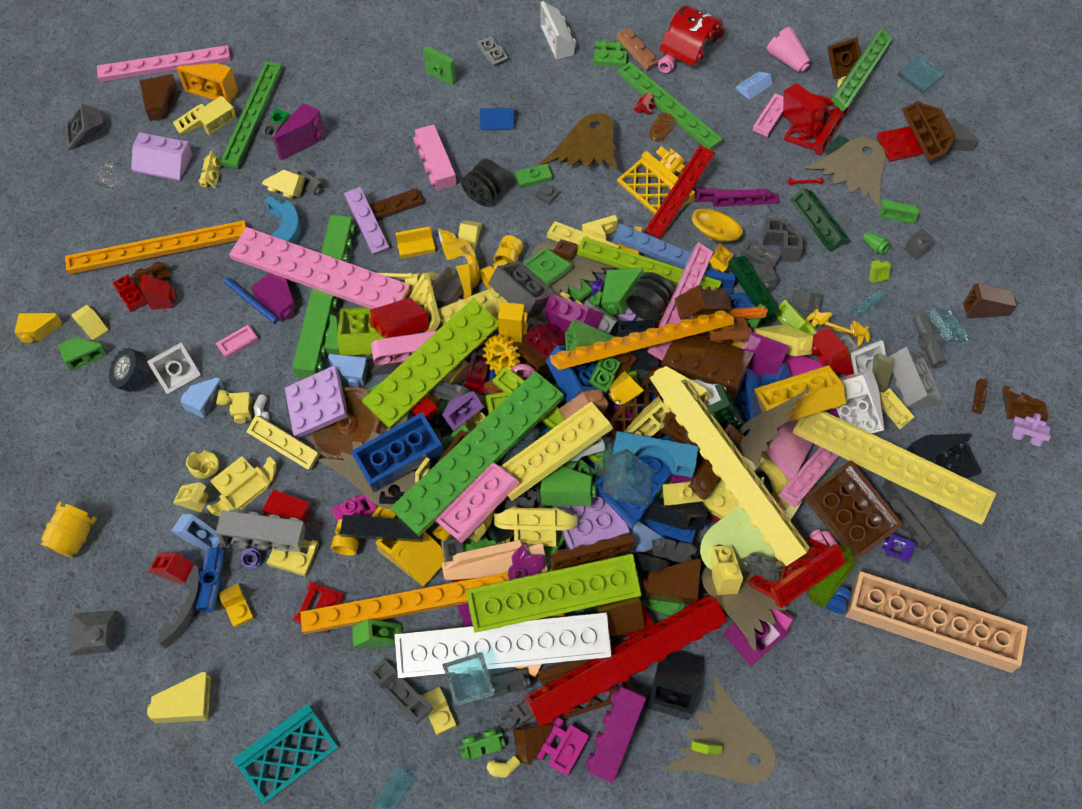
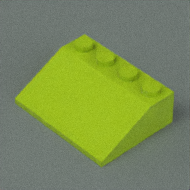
(355, 332)

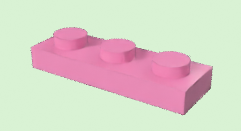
(769, 116)

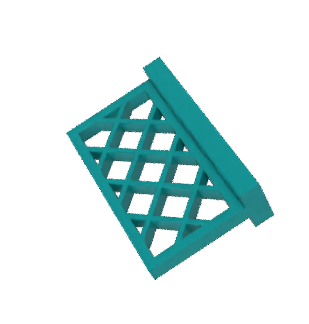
(270, 741)

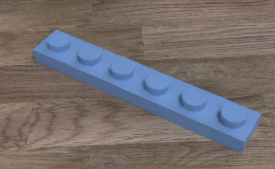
(653, 247)

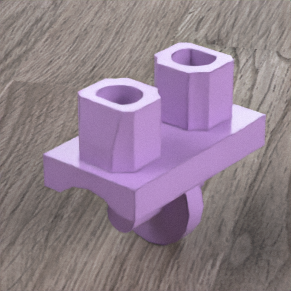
(1033, 427)

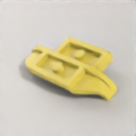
(241, 484)
(535, 525)

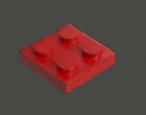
(899, 144)

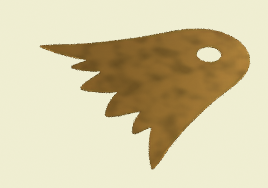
(587, 142)

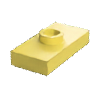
(679, 493)

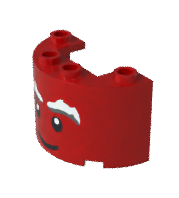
(689, 33)

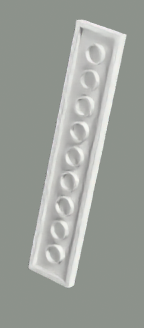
(506, 646)

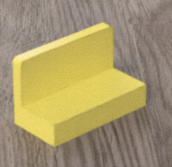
(216, 115)

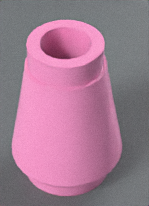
(666, 63)

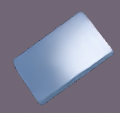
(755, 84)

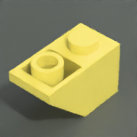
(287, 182)
(725, 570)

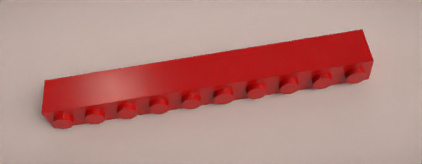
(626, 659)

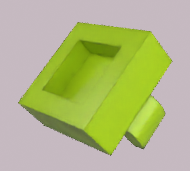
(879, 271)

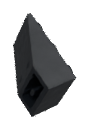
(644, 359)
(676, 685)

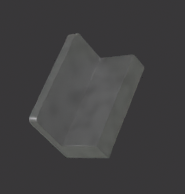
(447, 288)

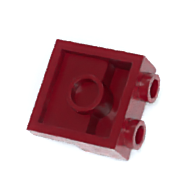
(545, 338)

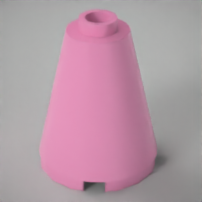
(789, 50)

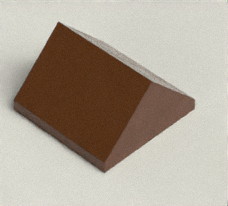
(623, 616)

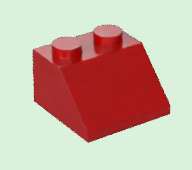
(831, 352)

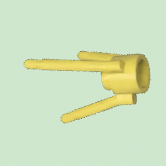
(409, 278)

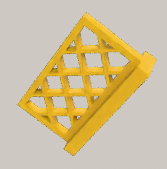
(656, 170)

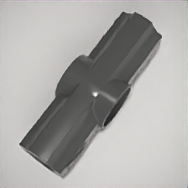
(930, 340)
(448, 392)

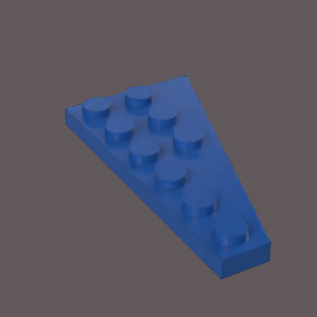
(632, 512)

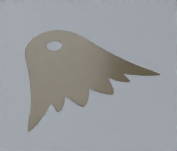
(856, 167)
(581, 269)
(764, 429)
(350, 470)
(744, 607)
(737, 736)

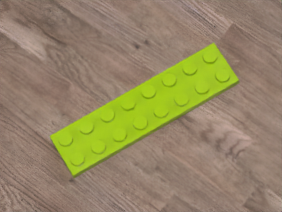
(431, 363)
(553, 592)

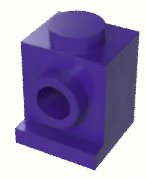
(907, 548)

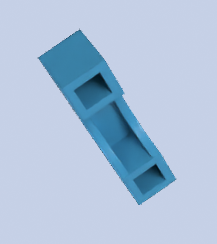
(678, 456)

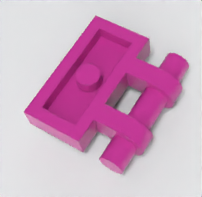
(568, 749)

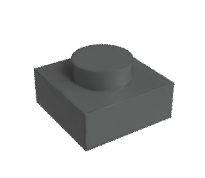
(547, 194)

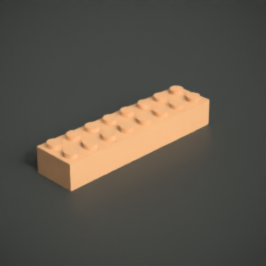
(937, 622)

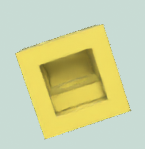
(241, 407)

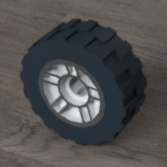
(128, 369)

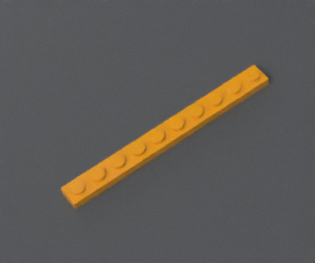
(154, 247)
(640, 340)
(393, 605)

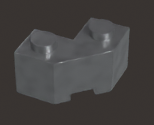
(779, 233)

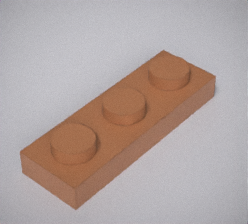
(637, 49)

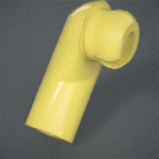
(503, 769)

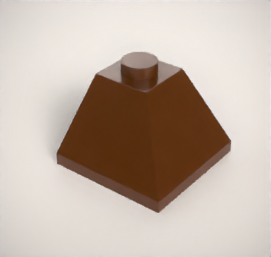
(843, 56)

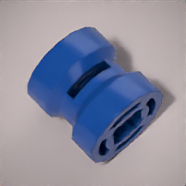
(839, 601)

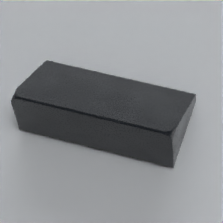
(648, 563)

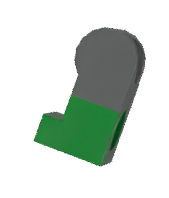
(274, 123)

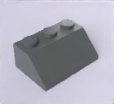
(521, 286)

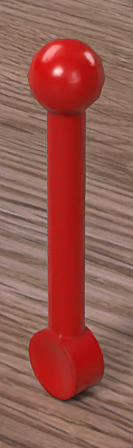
(791, 181)

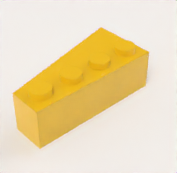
(513, 321)

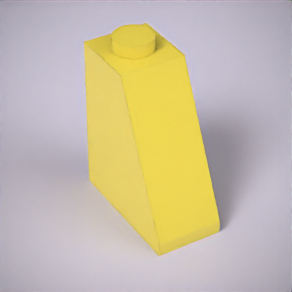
(798, 342)
(666, 378)
(182, 702)

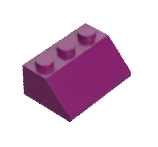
(563, 311)

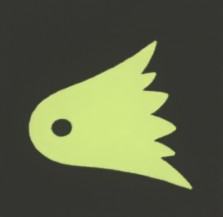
(743, 538)

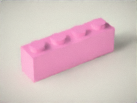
(435, 157)

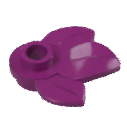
(525, 562)

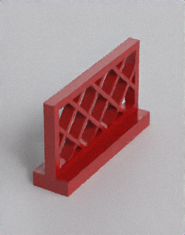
(829, 129)
(806, 575)

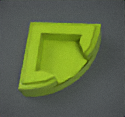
(706, 748)

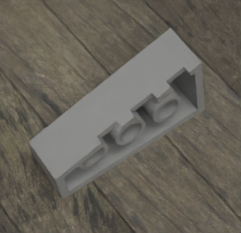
(260, 531)

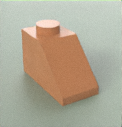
(583, 399)

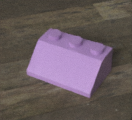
(160, 156)

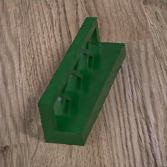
(819, 219)
(754, 287)
(726, 410)

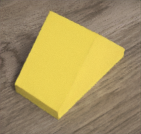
(470, 231)

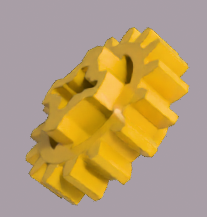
(671, 160)
(500, 353)

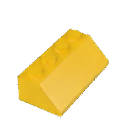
(824, 394)

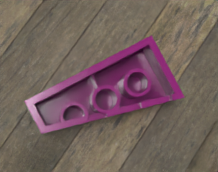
(616, 733)

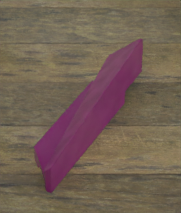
(733, 197)

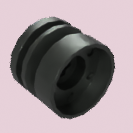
(484, 182)
(650, 296)

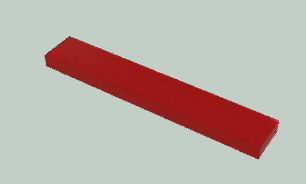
(680, 192)

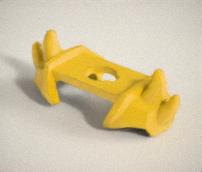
(856, 331)

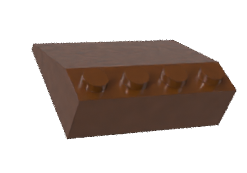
(708, 361)
(852, 510)

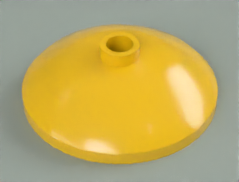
(716, 225)

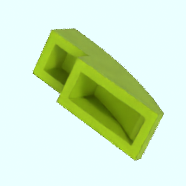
(792, 317)

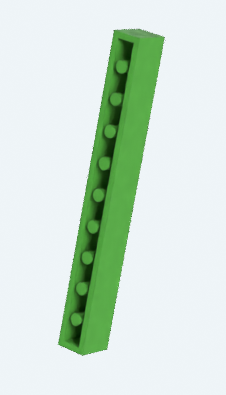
(322, 305)

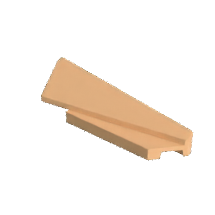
(486, 561)

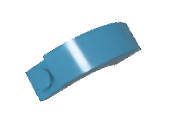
(290, 226)

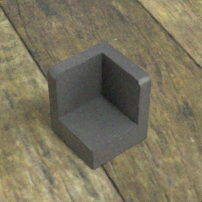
(806, 300)

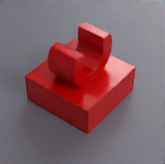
(644, 104)

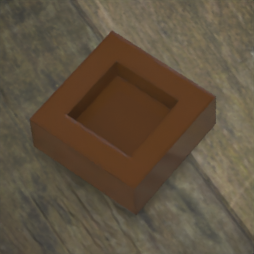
(565, 249)

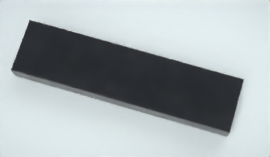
(377, 528)

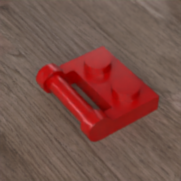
(328, 598)

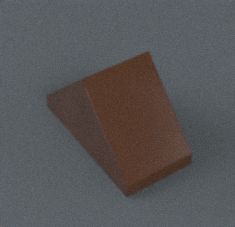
(529, 741)

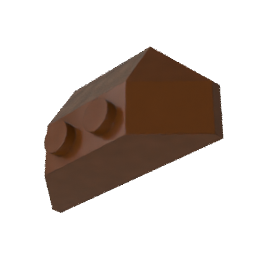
(929, 129)

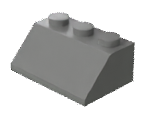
(915, 379)

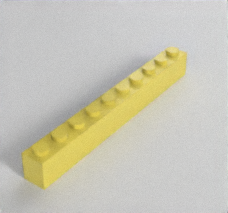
(735, 472)

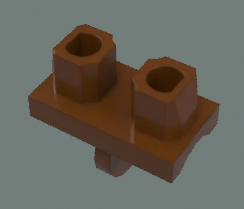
(157, 270)

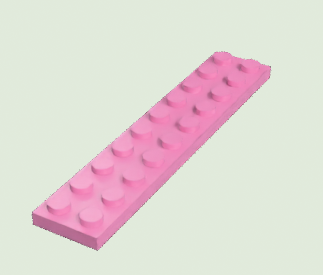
(317, 270)

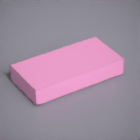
(237, 341)

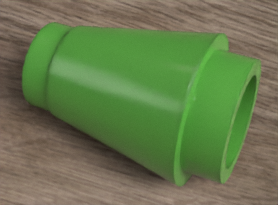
(877, 243)

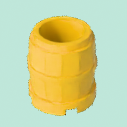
(67, 530)

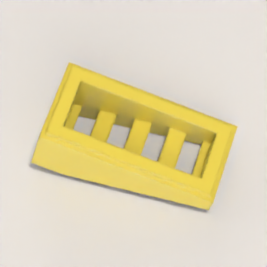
(189, 116)

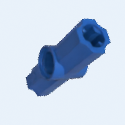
(209, 591)

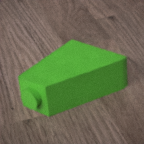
(617, 288)
(583, 335)
(567, 488)

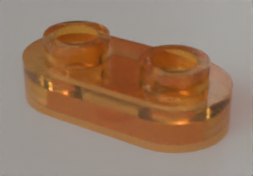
(659, 129)

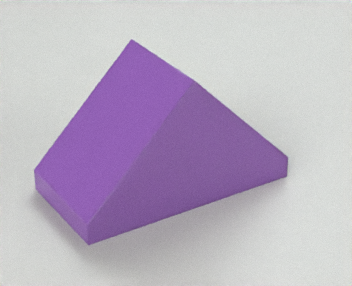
(461, 409)

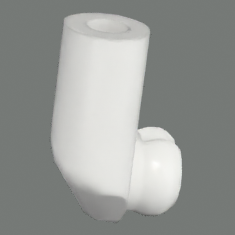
(259, 405)

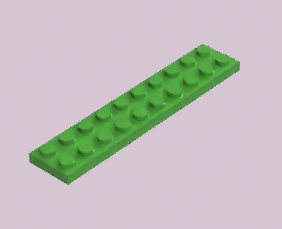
(476, 452)

